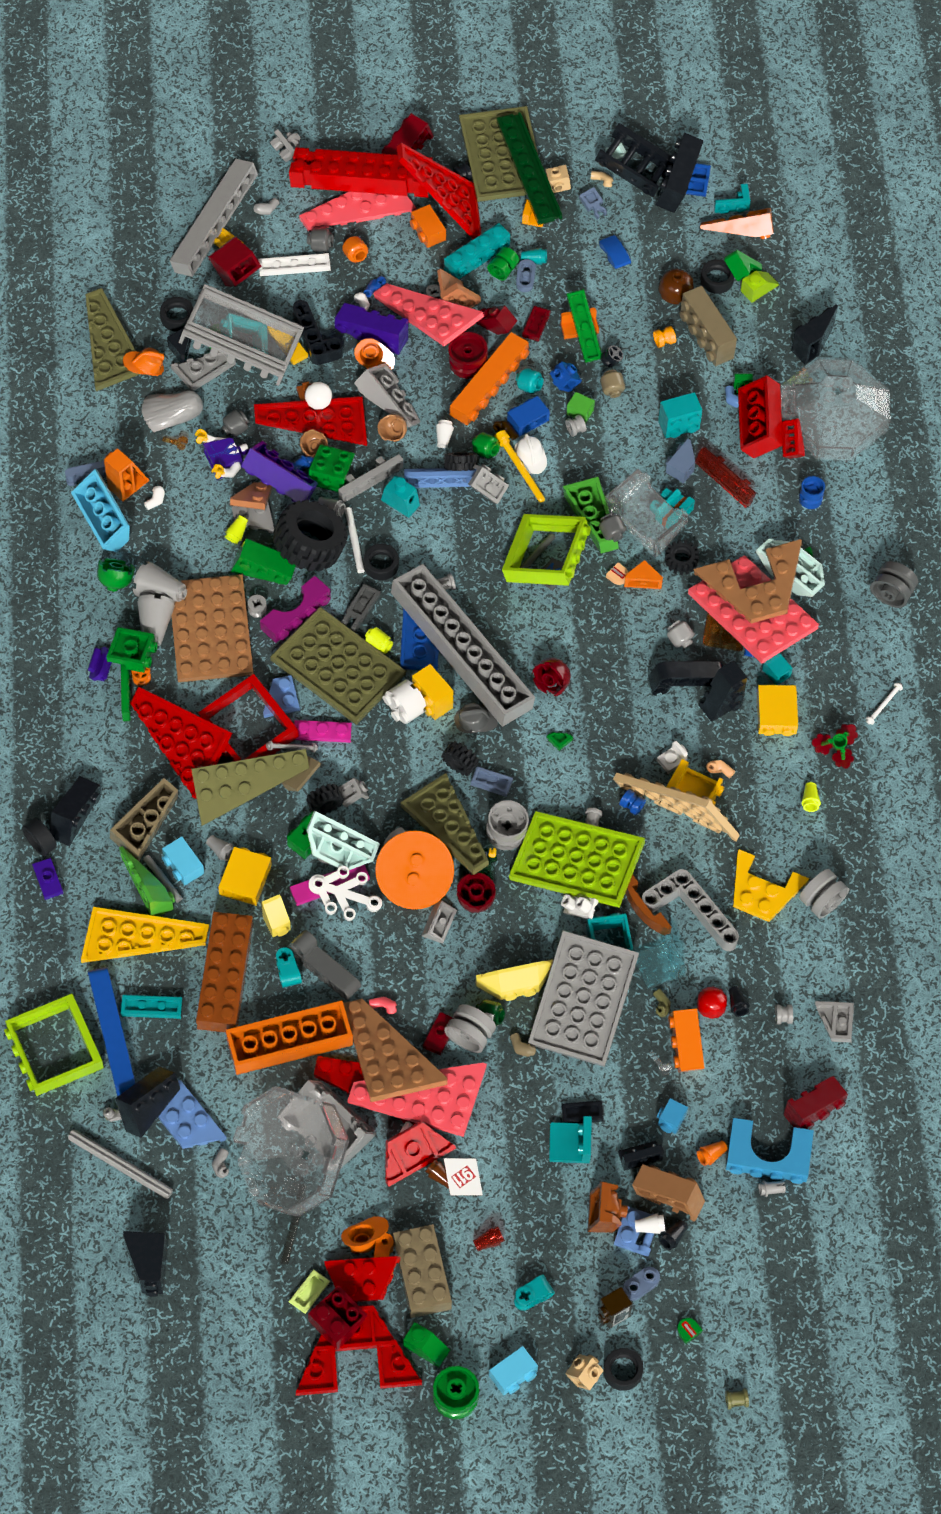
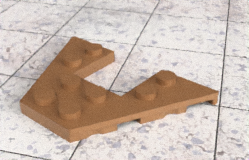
(760, 600)

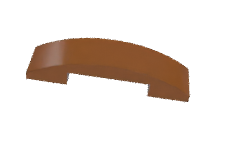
(655, 922)

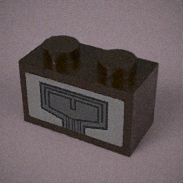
(614, 1308)

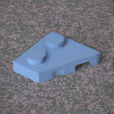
(284, 694)

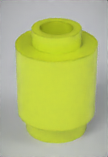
(379, 640)

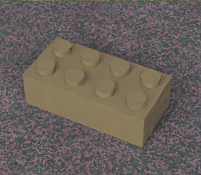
(708, 326)
(422, 1271)

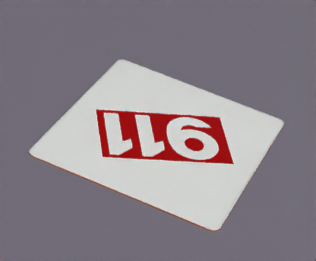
(463, 1176)

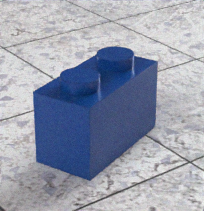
(528, 415)

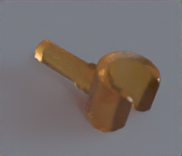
(177, 442)

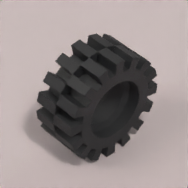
(460, 461)
(679, 566)
(460, 758)
(325, 799)

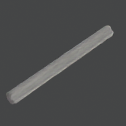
(120, 1164)

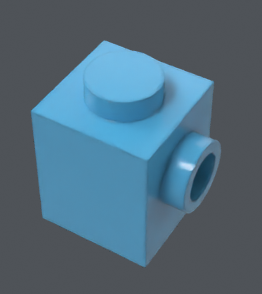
(671, 1116)

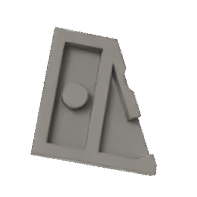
(256, 518)
(837, 1019)

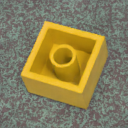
(435, 691)

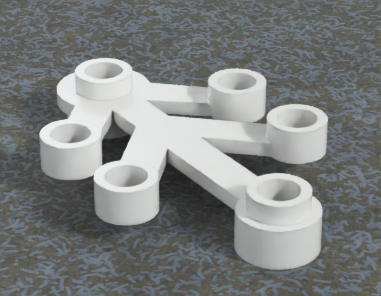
(342, 892)

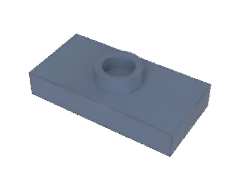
(491, 781)

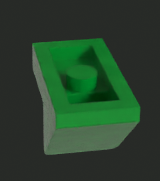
(741, 264)

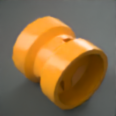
(665, 336)

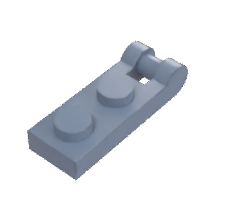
(79, 473)

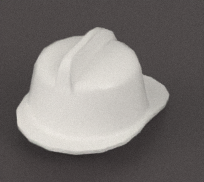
(531, 454)

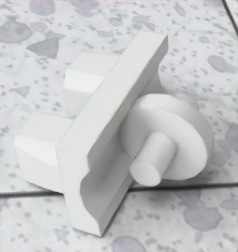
(579, 906)

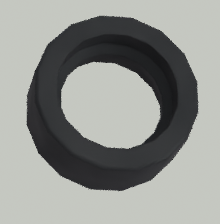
(716, 287)
(175, 302)
(381, 574)
(39, 837)
(623, 1353)

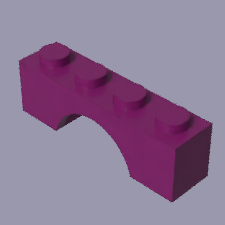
(279, 624)

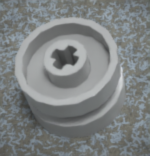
(824, 893)
(470, 1028)

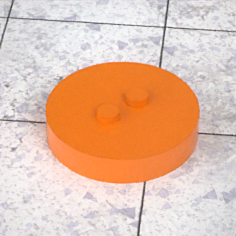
(414, 870)

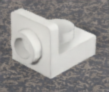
(671, 758)

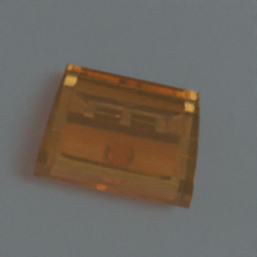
(719, 637)

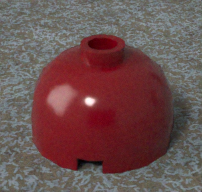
(550, 672)
(476, 892)

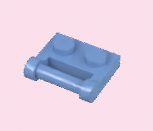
(627, 1235)

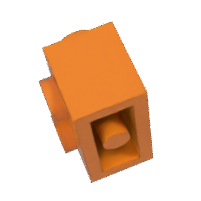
(428, 226)

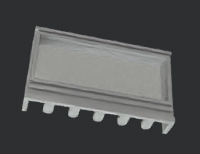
(242, 332)

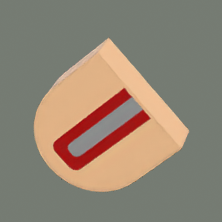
(617, 574)

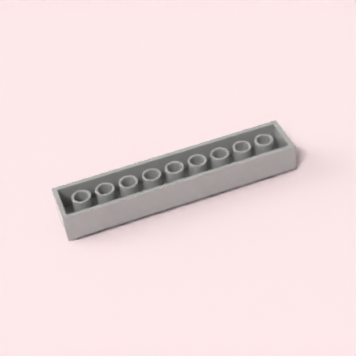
(462, 645)

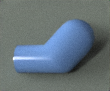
(731, 398)

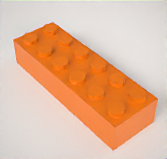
(289, 1037)

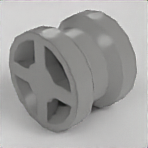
(575, 425)
(257, 611)
(784, 1014)

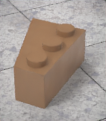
(669, 1189)

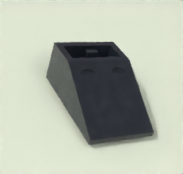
(812, 336)

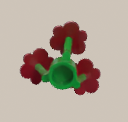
(843, 736)

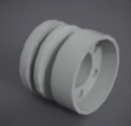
(507, 815)

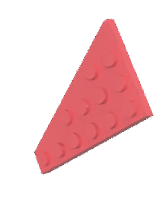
(440, 1108)

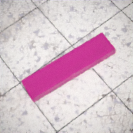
(302, 893)

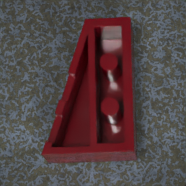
(411, 133)

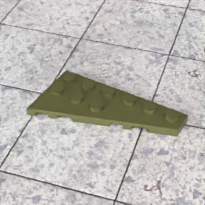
(107, 342)
(232, 784)
(443, 816)

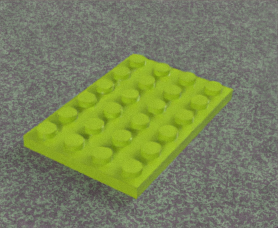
(577, 859)

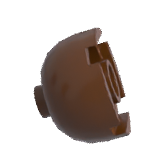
(674, 284)

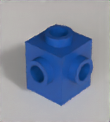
(565, 376)

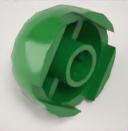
(114, 574)

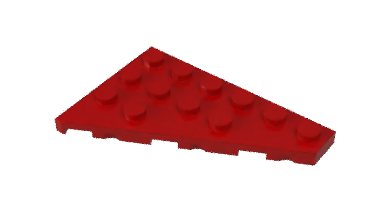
(446, 187)
(181, 735)

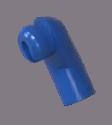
(374, 285)

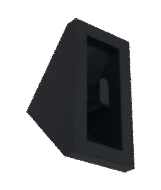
(178, 349)

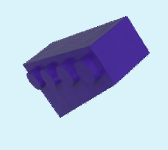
(364, 324)
(278, 473)

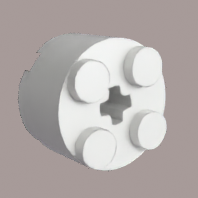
(405, 702)

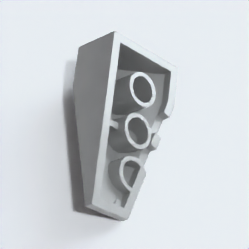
(381, 388)

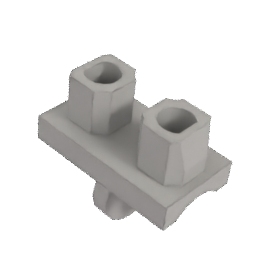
(280, 141)

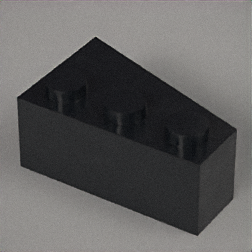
(726, 692)

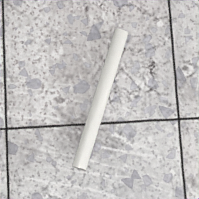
(354, 540)

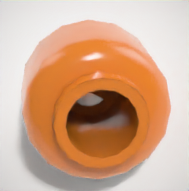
(355, 249)

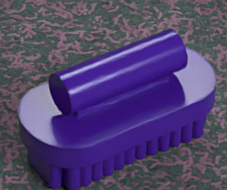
(98, 664)

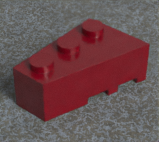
(815, 1104)

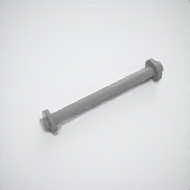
(313, 747)

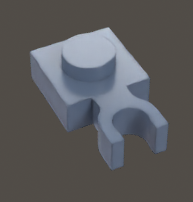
(593, 201)

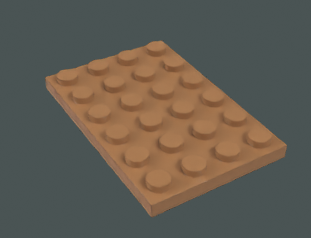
(212, 630)

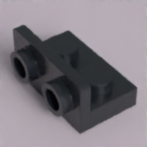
(641, 1154)

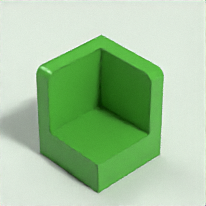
(581, 406)

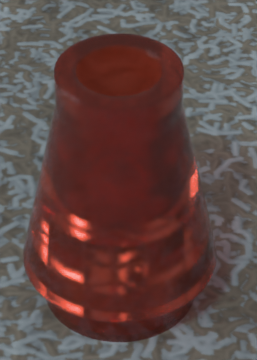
(489, 1239)

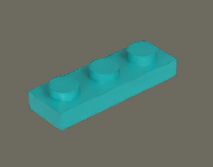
(151, 1006)

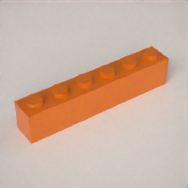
(489, 379)

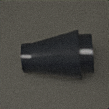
(738, 1002)
(672, 1236)

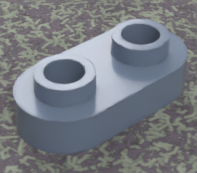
(525, 277)
(642, 1283)

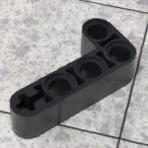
(328, 349)
(682, 674)

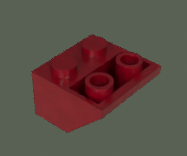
(234, 262)
(337, 1317)

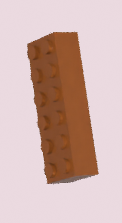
(224, 972)

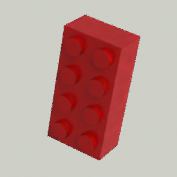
(760, 417)

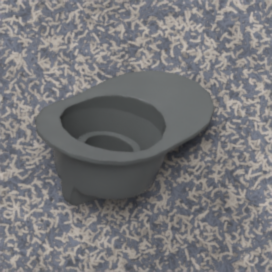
(474, 719)

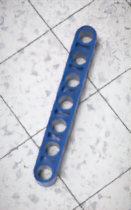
(111, 1029)

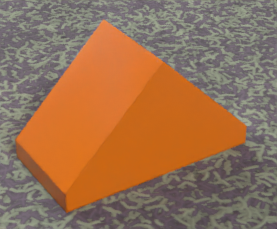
(643, 577)

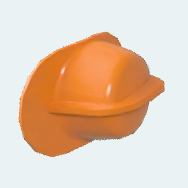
(373, 353)
(146, 362)
(363, 1236)

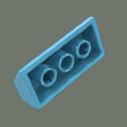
(102, 512)

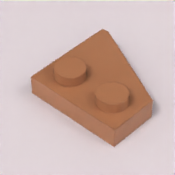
(253, 496)

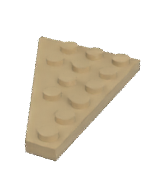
(697, 808)

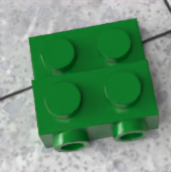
(132, 649)

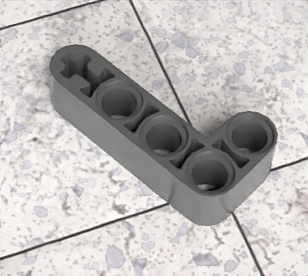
(324, 966)

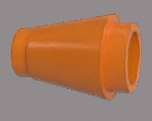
(710, 1153)

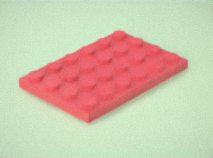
(761, 638)

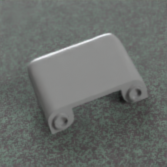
(356, 1128)

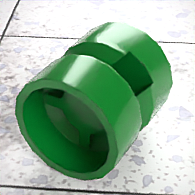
(503, 263)

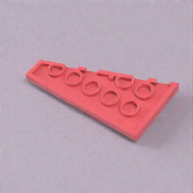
(355, 207)

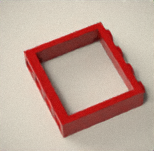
(252, 682)

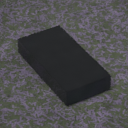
(576, 1111)

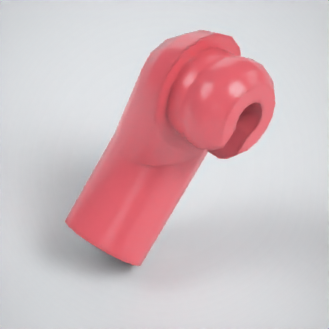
(385, 1002)

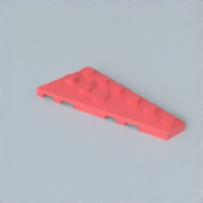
(431, 315)

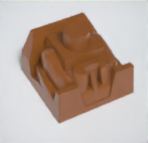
(605, 1209)

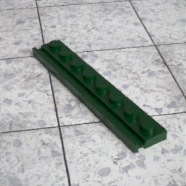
(529, 168)

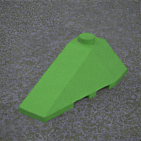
(151, 890)

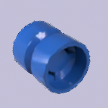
(812, 492)

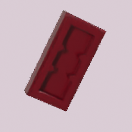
(536, 323)
(437, 1038)

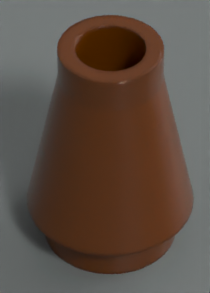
(438, 1173)

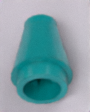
(537, 255)

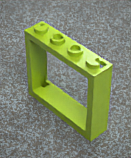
(550, 523)
(39, 1014)

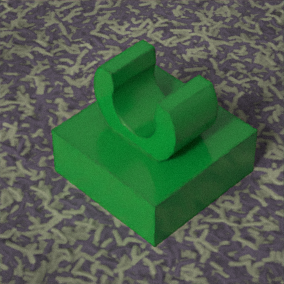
(741, 380)

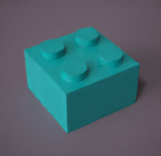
(680, 415)

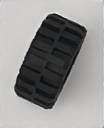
(306, 551)

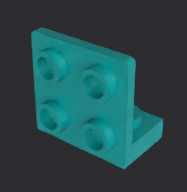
(571, 1141)

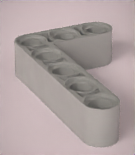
(683, 890)

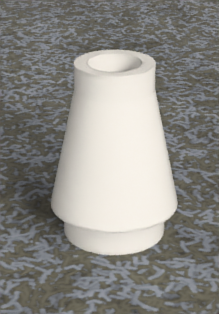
(444, 431)
(650, 1224)

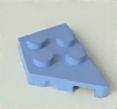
(189, 1121)

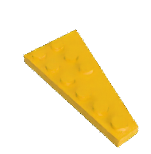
(127, 934)

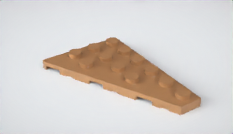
(386, 1058)

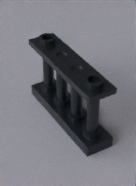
(641, 146)

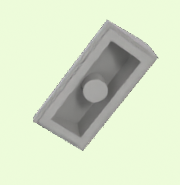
(439, 922)

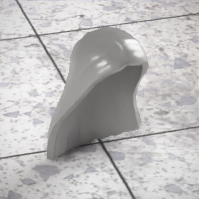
(170, 409)

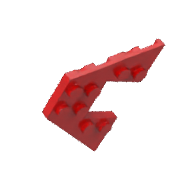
(393, 1365)

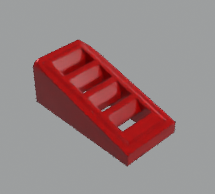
(787, 446)

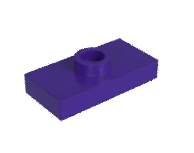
(47, 878)

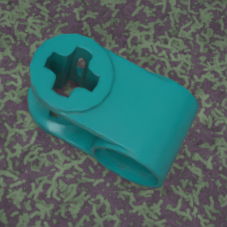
(288, 970)
(535, 1291)

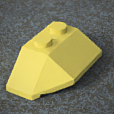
(515, 981)

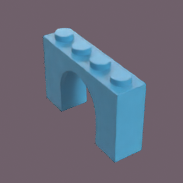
(743, 1159)

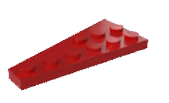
(338, 421)

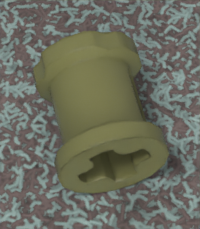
(737, 1398)

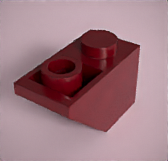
(497, 320)

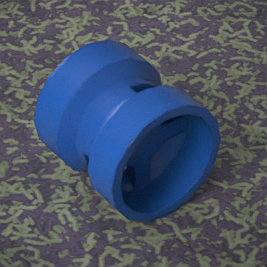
(632, 802)

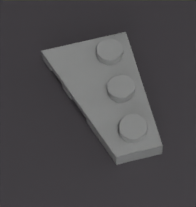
(201, 370)

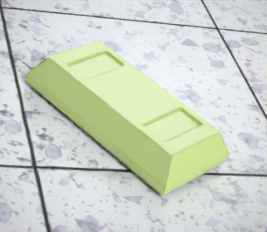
(309, 1291)

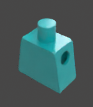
(401, 496)

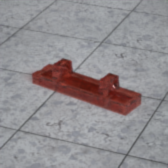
(725, 477)

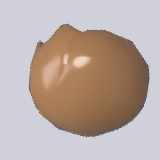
(392, 427)
(311, 441)

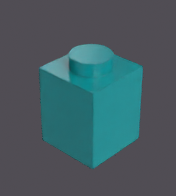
(777, 669)

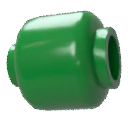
(485, 445)

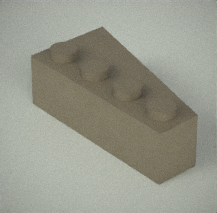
(143, 821)

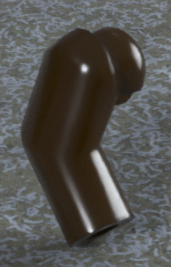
(502, 425)

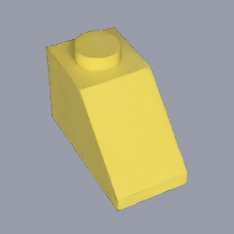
(276, 916)

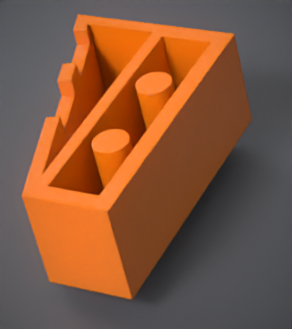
(123, 475)

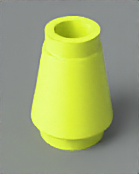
(236, 530)
(811, 797)

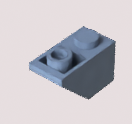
(682, 463)

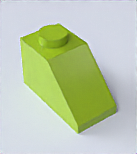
(757, 285)

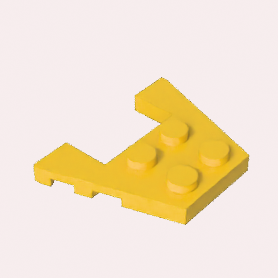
(761, 896)

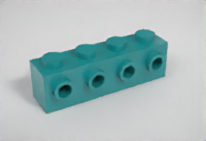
(477, 251)

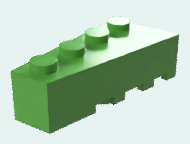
(589, 501)

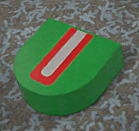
(688, 1329)

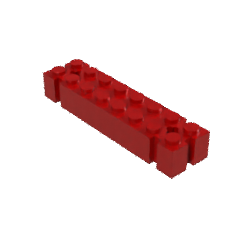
(353, 172)

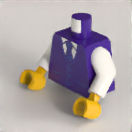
(222, 454)

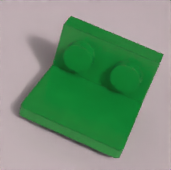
(331, 467)

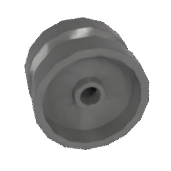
(894, 584)

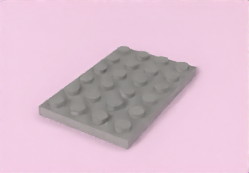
(583, 998)

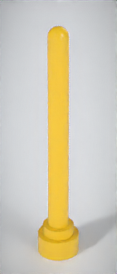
(503, 439)

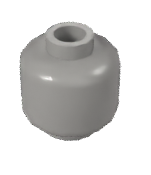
(680, 634)

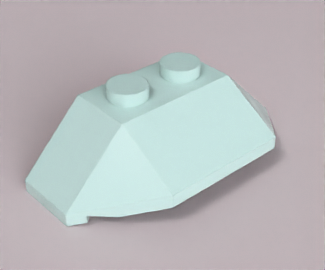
(809, 571)
(339, 844)

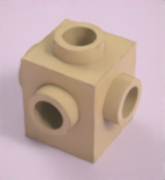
(558, 178)
(584, 1371)

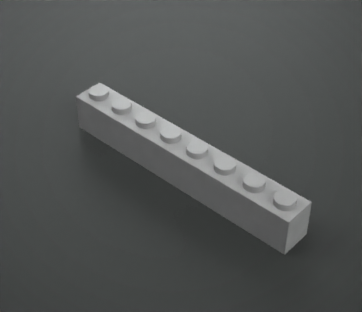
(213, 217)

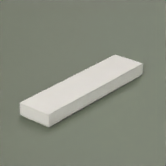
(294, 264)

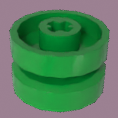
(455, 1380)

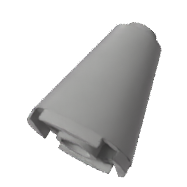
(157, 582)
(155, 615)

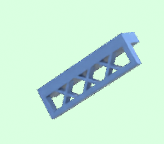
(438, 477)

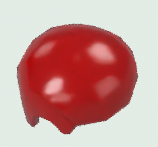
(712, 1002)

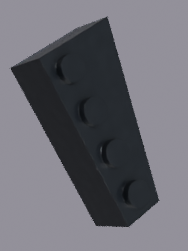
(679, 172)

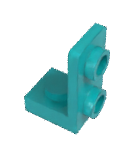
(740, 204)

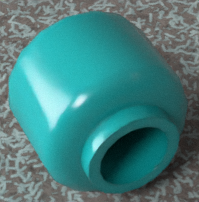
(529, 380)

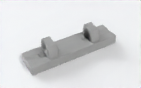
(382, 471)

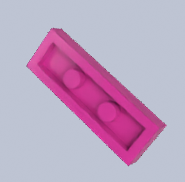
(324, 731)

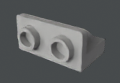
(488, 484)

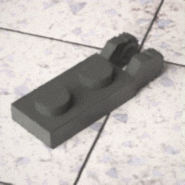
(361, 606)

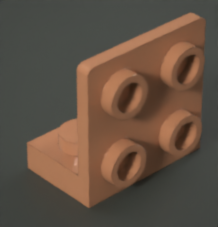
(454, 290)

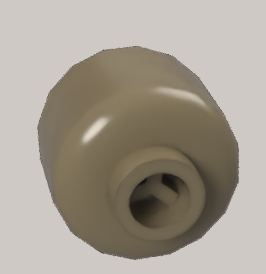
(612, 383)

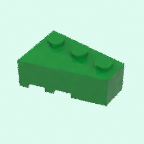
(262, 563)

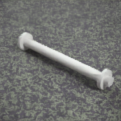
(870, 720)

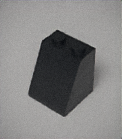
(148, 1258)

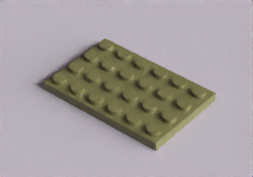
(488, 156)
(338, 665)

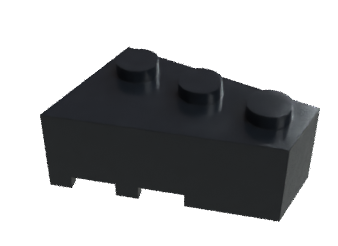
(73, 810)
(146, 1100)

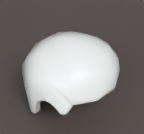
(318, 395)

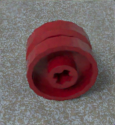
(467, 354)

